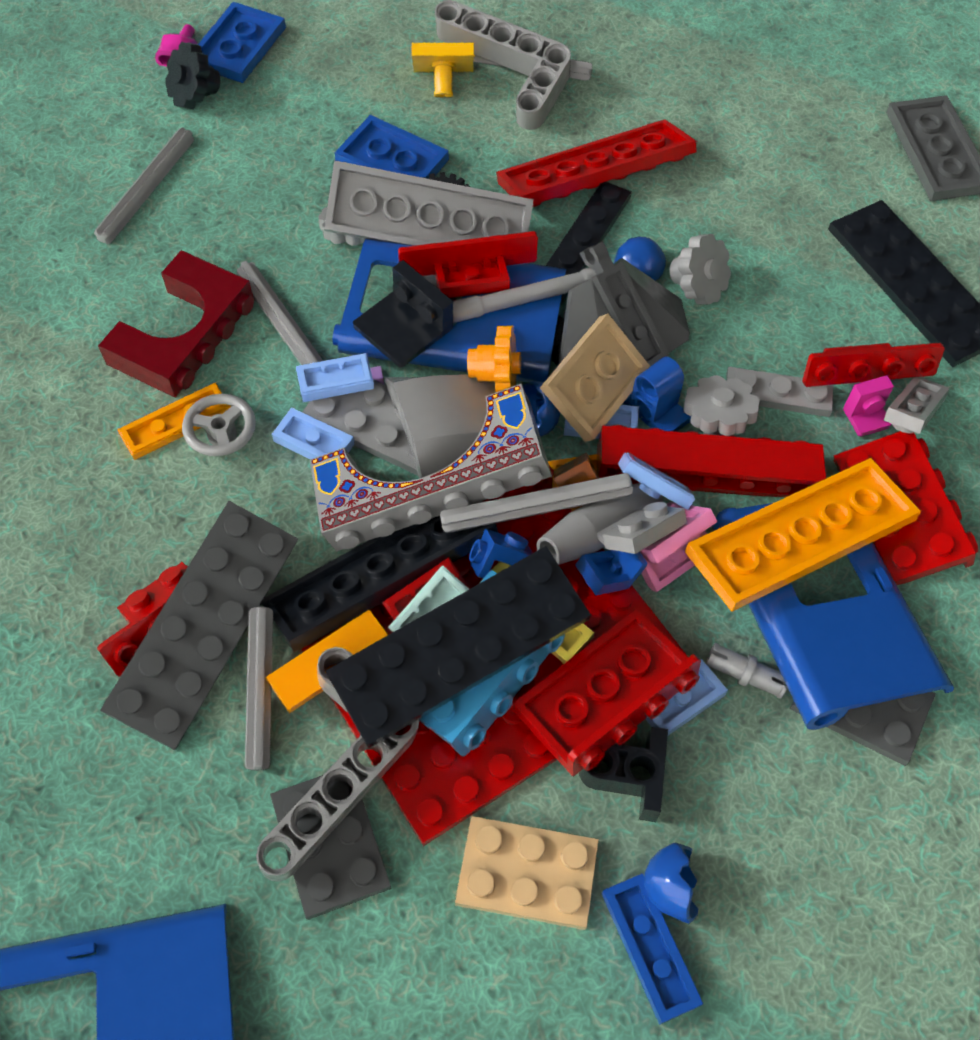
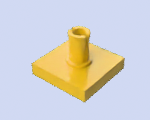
(443, 60)

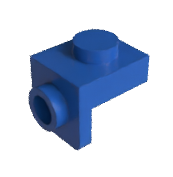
(499, 547)
(610, 570)

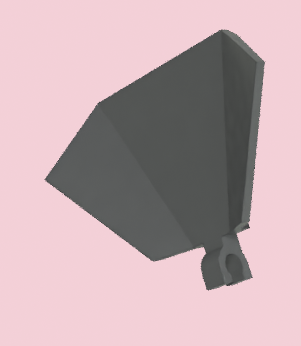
(638, 305)

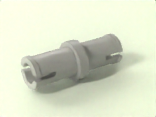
(746, 670)

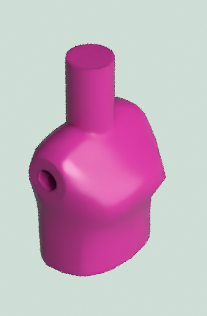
(172, 41)

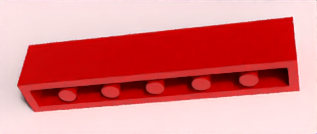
(716, 461)

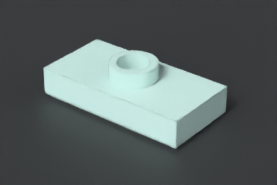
(437, 591)

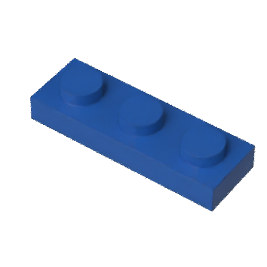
(651, 950)

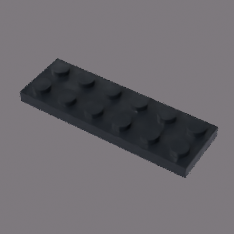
(912, 279)
(363, 579)
(457, 646)

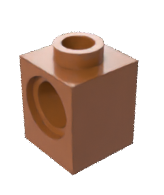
(575, 471)

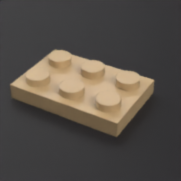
(595, 377)
(527, 872)

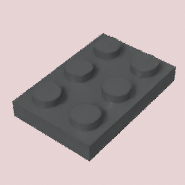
(886, 726)
(345, 864)

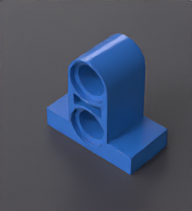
(658, 395)

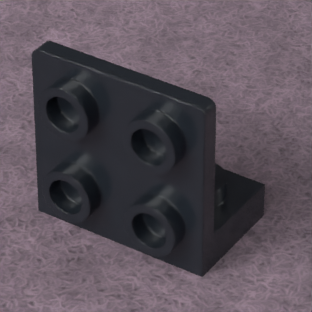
(407, 318)

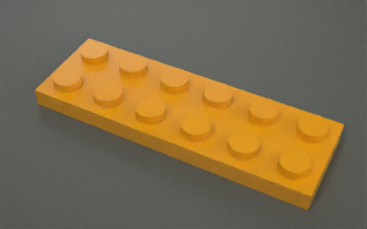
(801, 533)

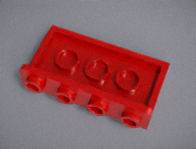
(936, 537)
(606, 692)

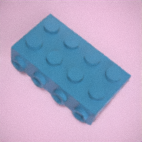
(469, 715)

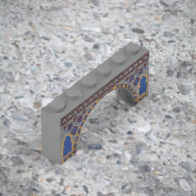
(499, 460)

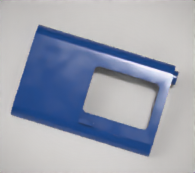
(532, 321)
(847, 648)
(152, 975)

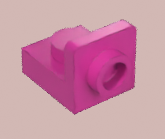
(866, 405)

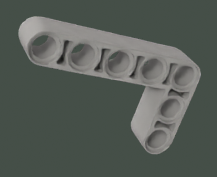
(515, 48)
(317, 799)

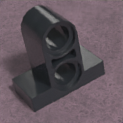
(620, 779)

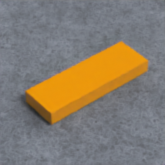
(165, 423)
(298, 681)

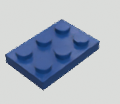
(240, 40)
(391, 149)

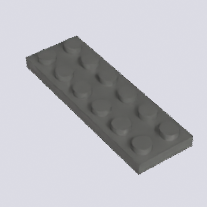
(199, 626)

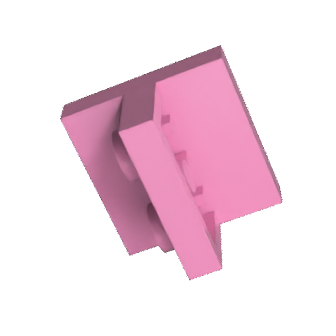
(667, 556)

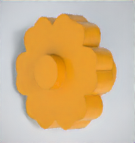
(496, 362)

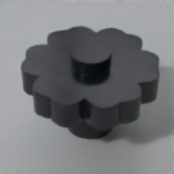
(190, 76)

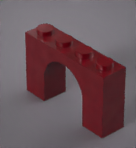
(173, 361)

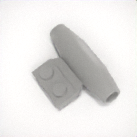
(616, 524)

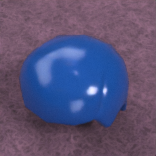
(644, 255)

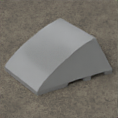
(439, 416)

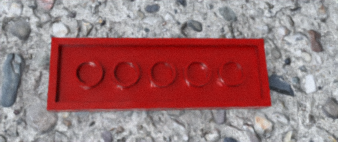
(597, 162)

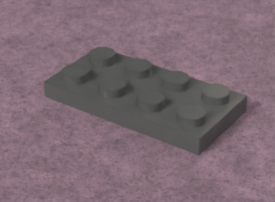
(937, 146)

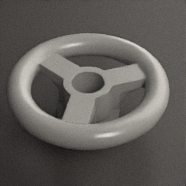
(223, 440)

